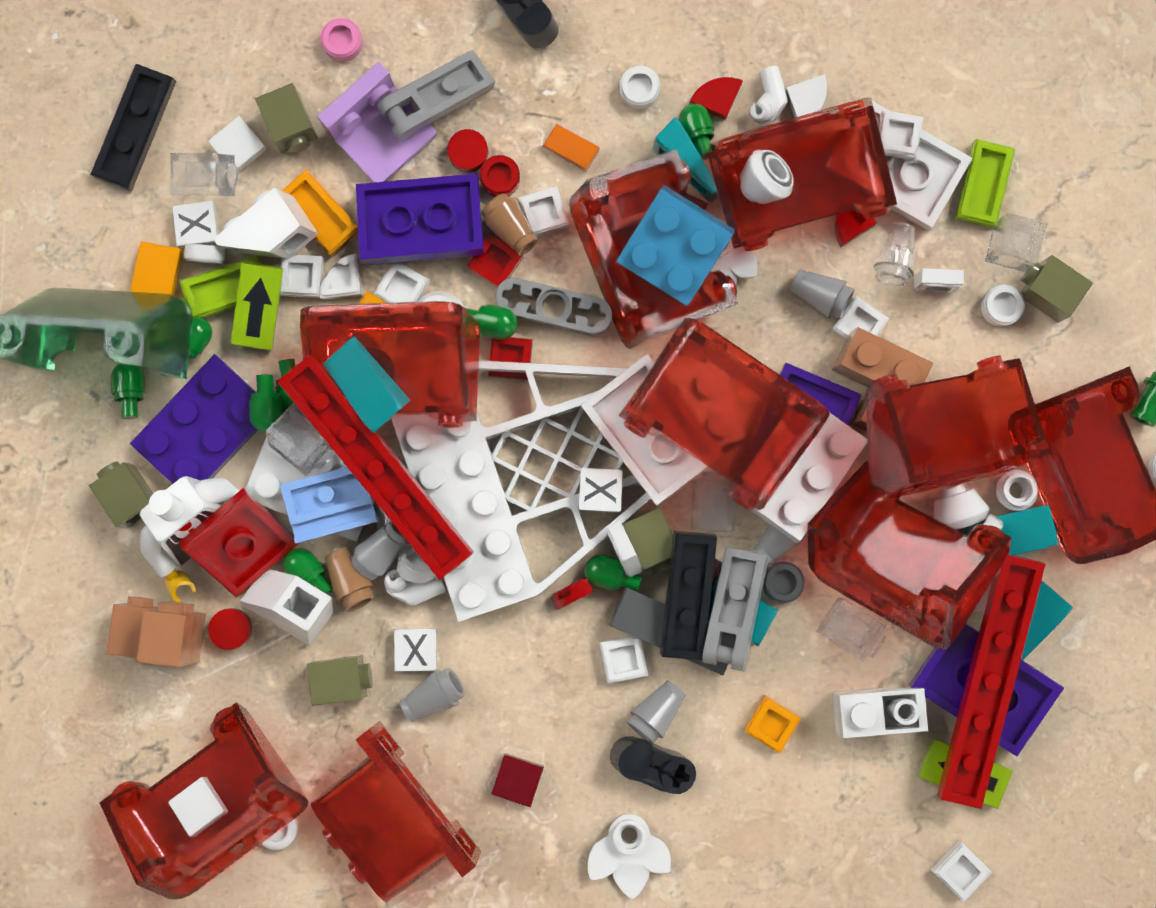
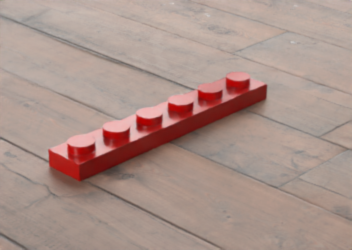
(376, 467)
(990, 681)

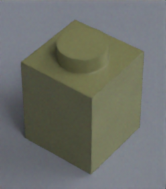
(286, 119)
(1054, 288)
(121, 493)
(651, 540)
(339, 680)

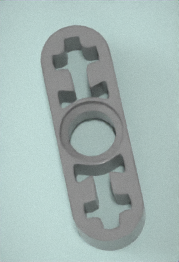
(585, 305)

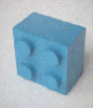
(675, 245)

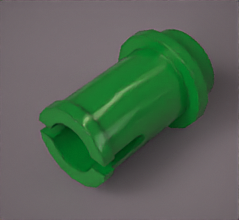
(1146, 408)

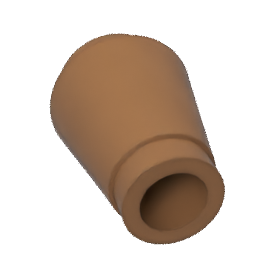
(509, 223)
(348, 584)

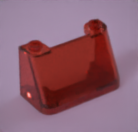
(834, 168)
(606, 216)
(421, 345)
(725, 411)
(951, 429)
(1095, 472)
(903, 561)
(248, 780)

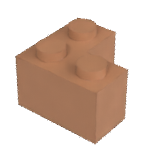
(869, 357)
(156, 634)

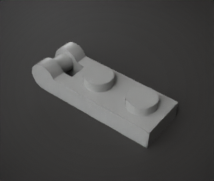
(436, 94)
(735, 607)

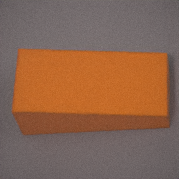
(571, 147)

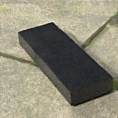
(133, 127)
(688, 595)

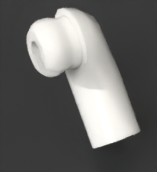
(773, 99)
(411, 592)

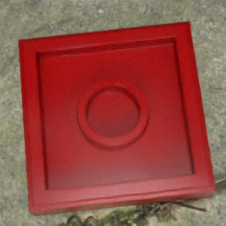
(238, 542)

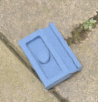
(327, 504)

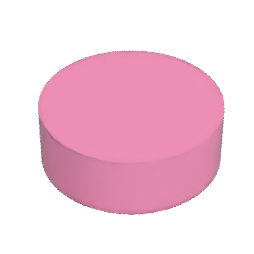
(341, 39)

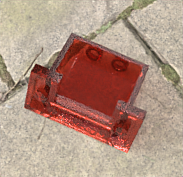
(390, 821)

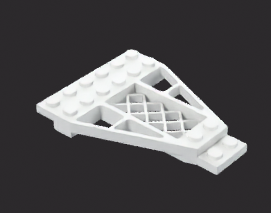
(465, 485)

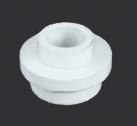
(1028, 485)

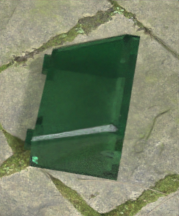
(137, 326)

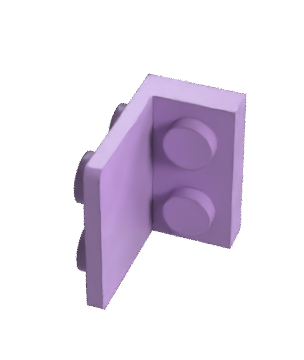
(364, 132)

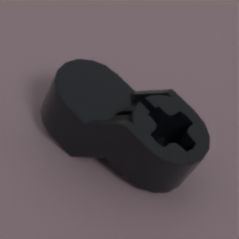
(534, 24)
(672, 770)

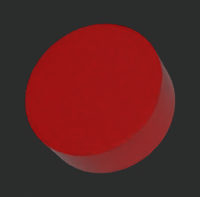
(467, 150)
(499, 175)
(230, 628)

